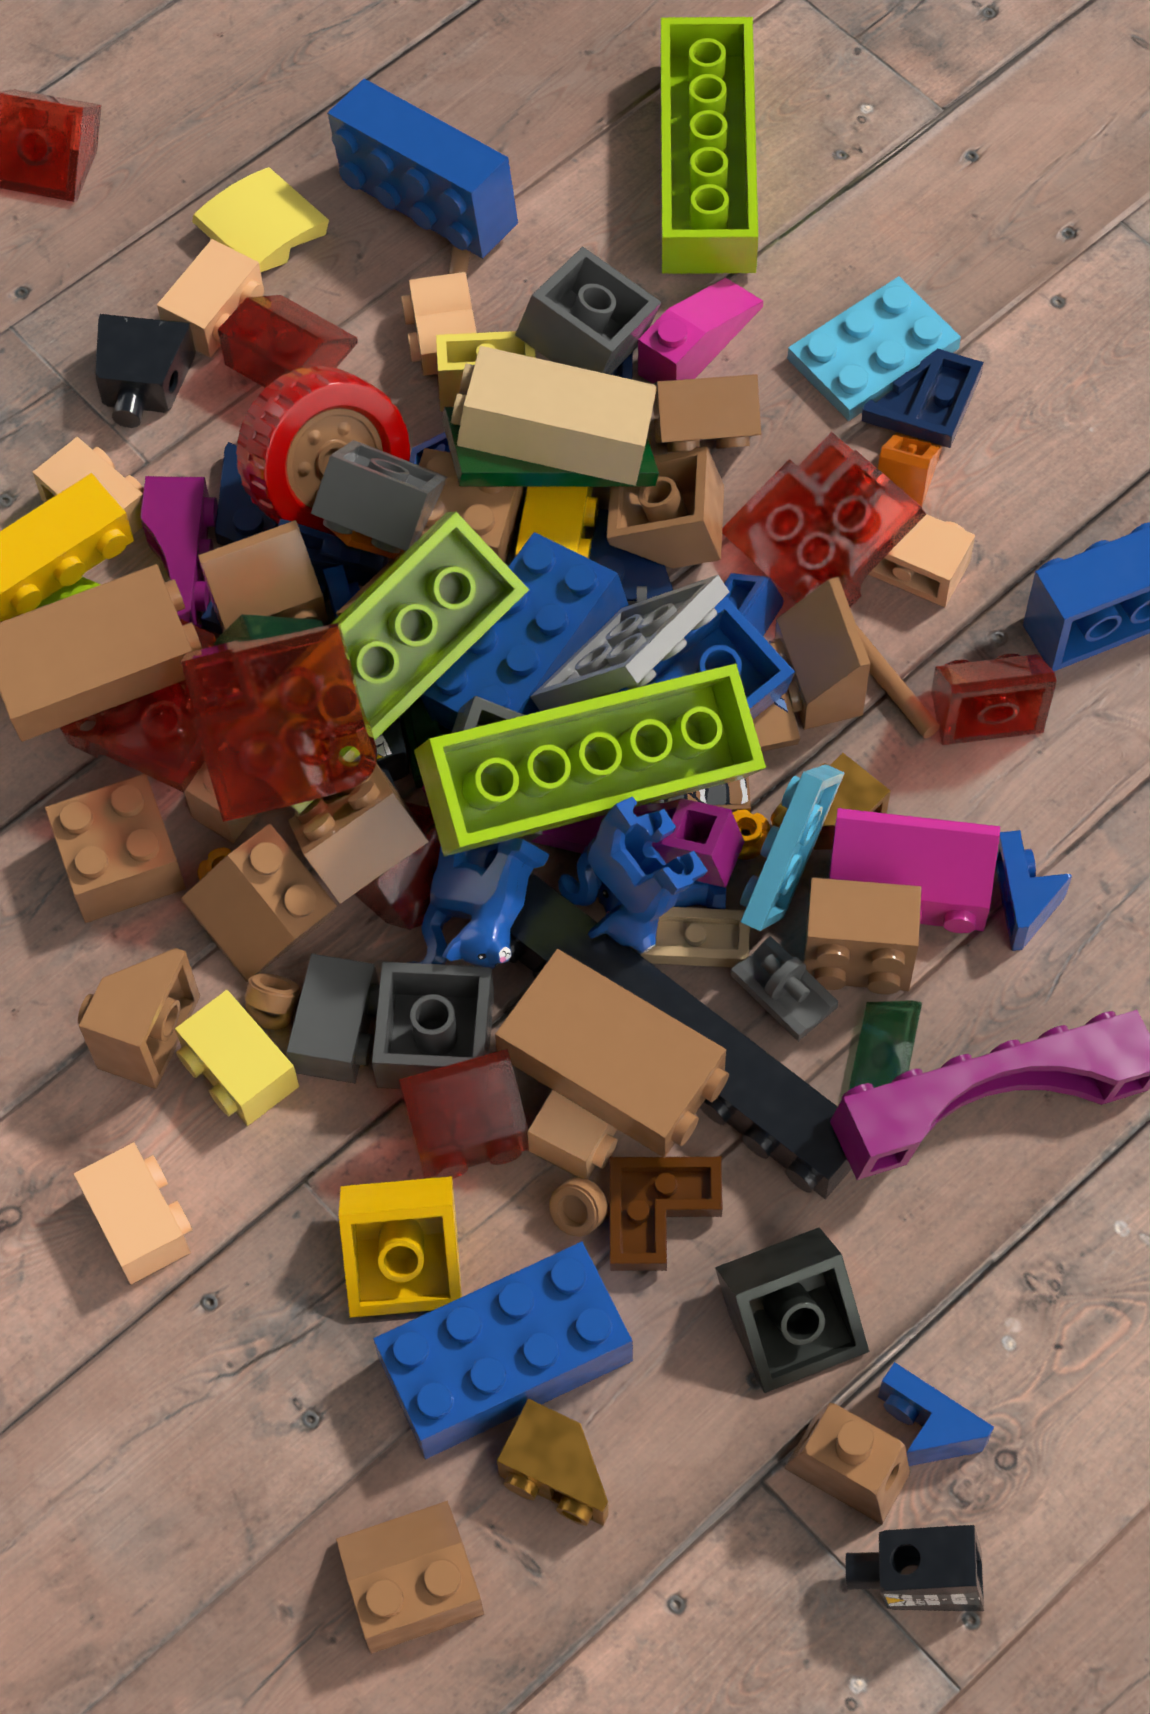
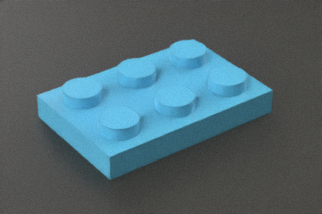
(871, 346)
(790, 846)

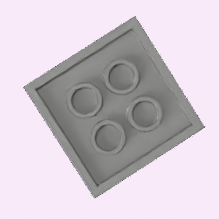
(632, 645)

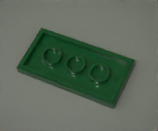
(491, 470)

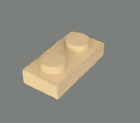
(700, 938)

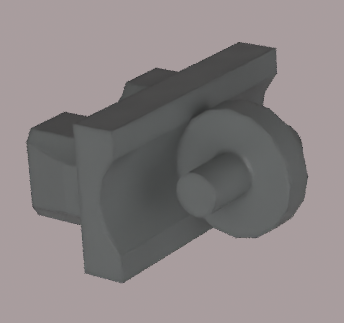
(784, 988)

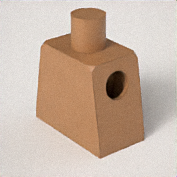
(851, 1461)

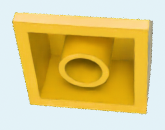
(399, 1246)

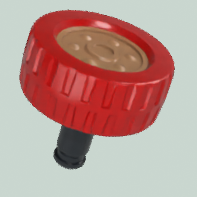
(298, 427)

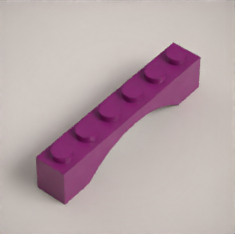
(176, 527)
(699, 828)
(1094, 1062)

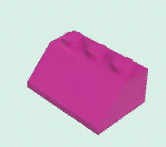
(943, 856)

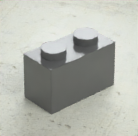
(334, 1019)

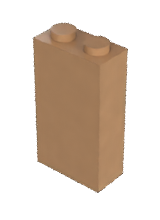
(93, 651)
(613, 1053)

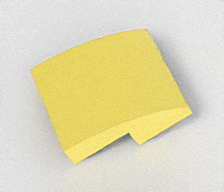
(261, 218)

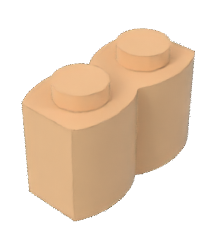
(436, 308)

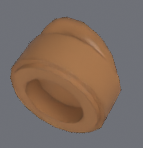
(272, 995)
(578, 1207)

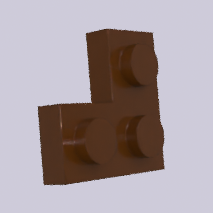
(648, 1192)

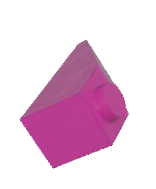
(695, 332)

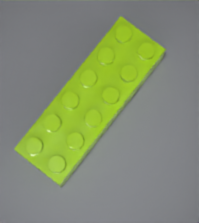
(708, 146)
(423, 619)
(588, 757)

